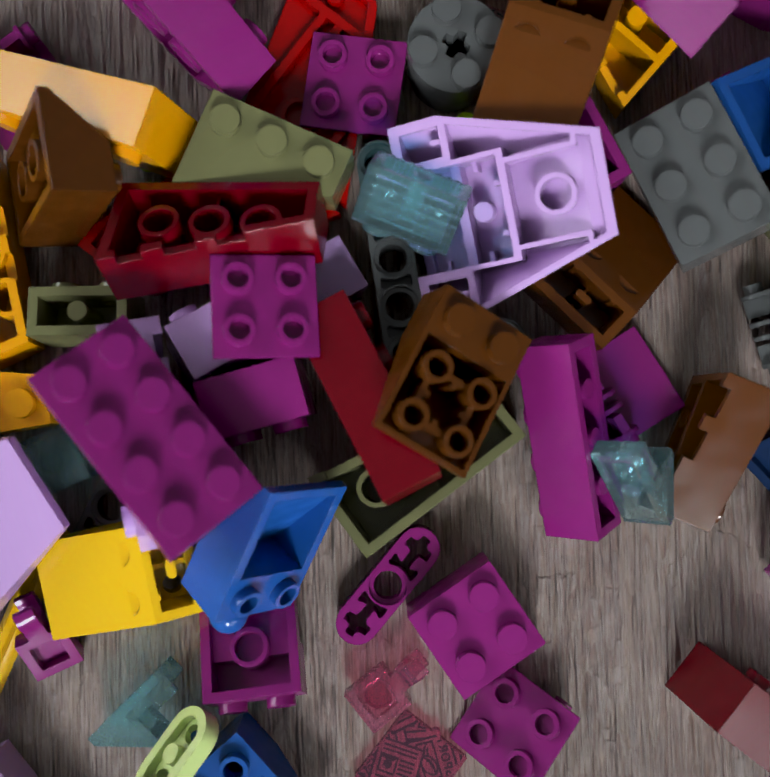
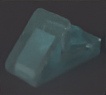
(638, 479)
(138, 718)

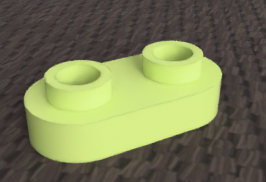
(175, 751)

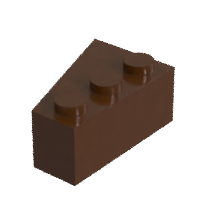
(714, 443)

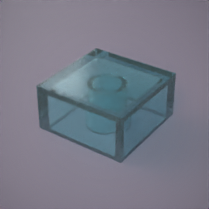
(58, 460)

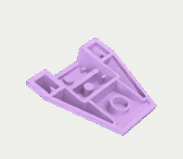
(532, 205)

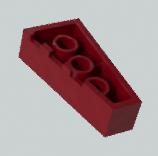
(167, 230)
(354, 381)
(727, 701)

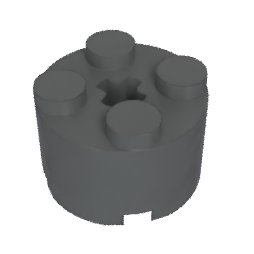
(448, 29)

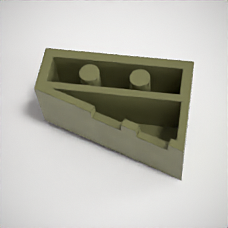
(253, 146)

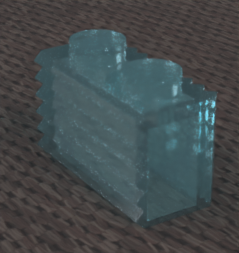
(410, 204)

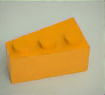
(632, 57)

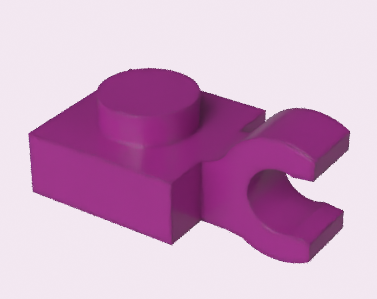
(35, 643)

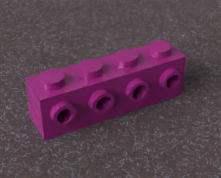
(563, 425)

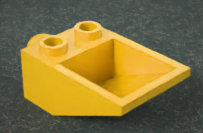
(105, 584)

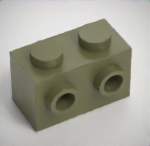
(68, 312)

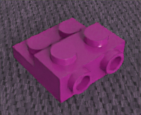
(253, 663)

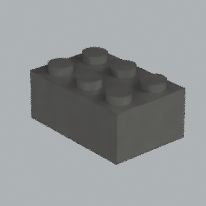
(696, 177)

